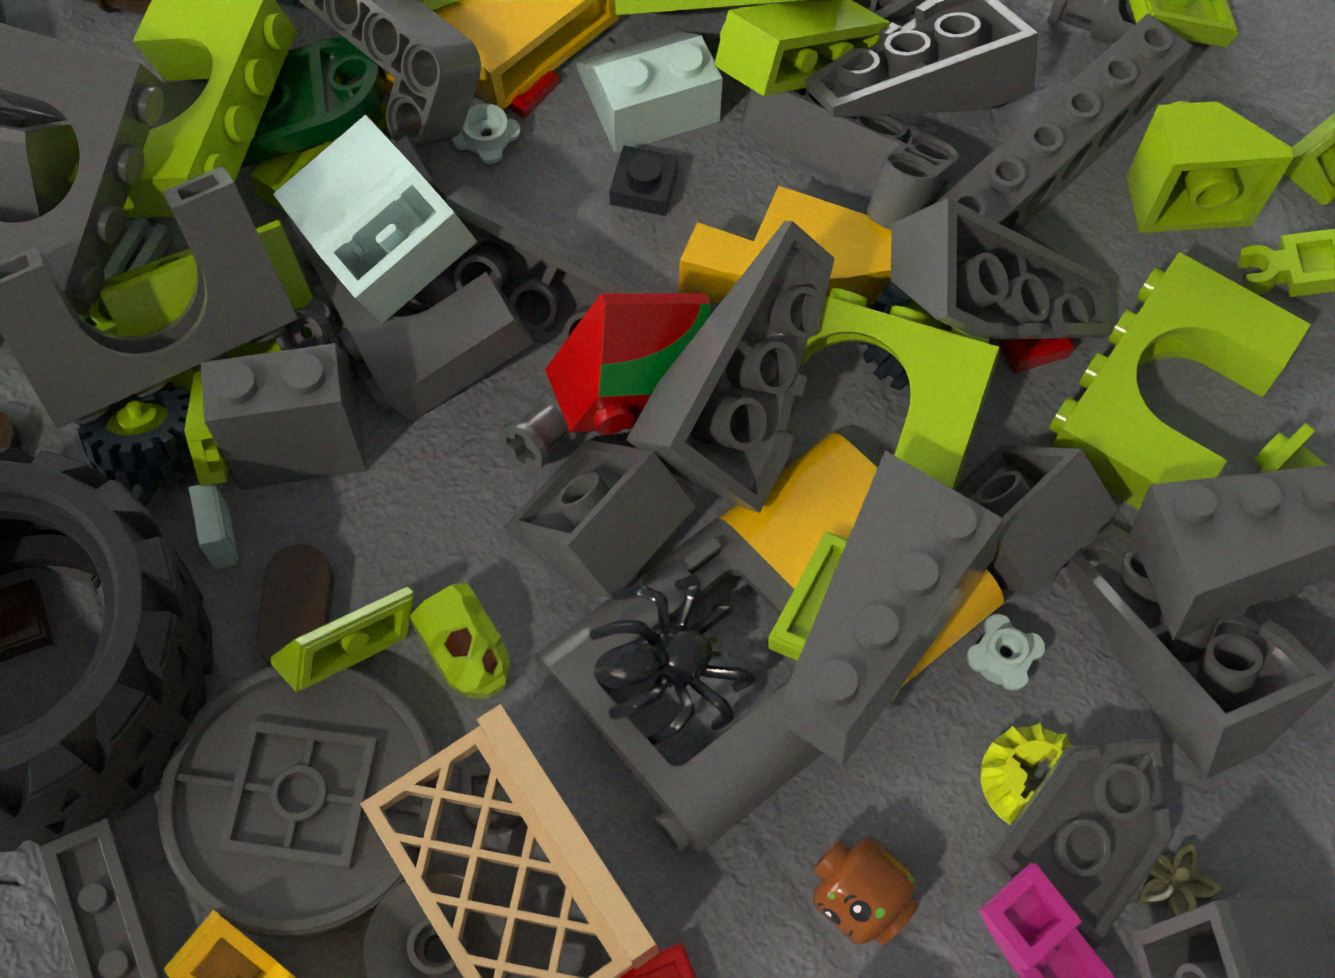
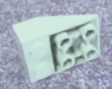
(374, 219)

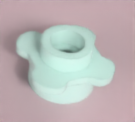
(487, 120)
(1003, 670)

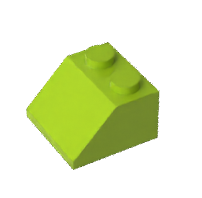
(1203, 169)

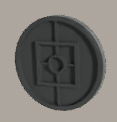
(269, 798)

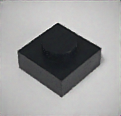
(644, 180)

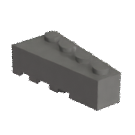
(1235, 541)
(890, 597)

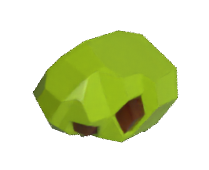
(462, 642)

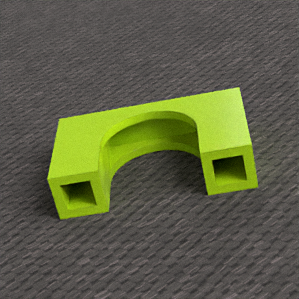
(241, 53)
(1187, 316)
(944, 370)

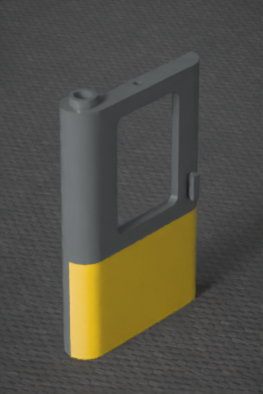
(770, 552)

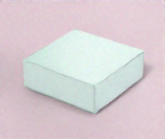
(214, 526)

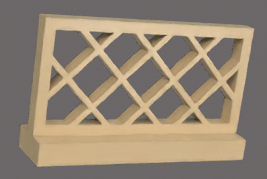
(548, 822)

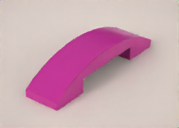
(1039, 930)

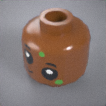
(864, 890)

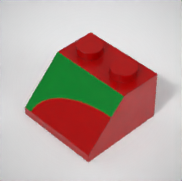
(621, 355)

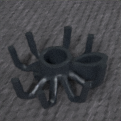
(670, 658)

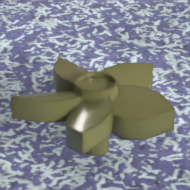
(1178, 883)

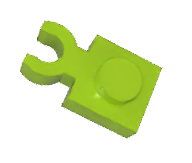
(1302, 262)

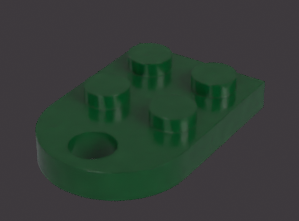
(313, 100)

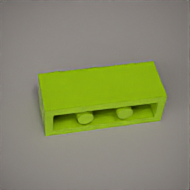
(786, 42)

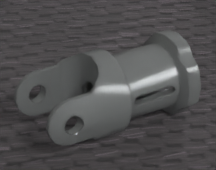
(1103, 18)
(536, 434)

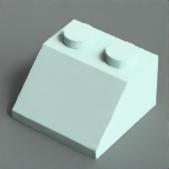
(653, 89)

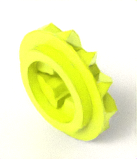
(1001, 771)

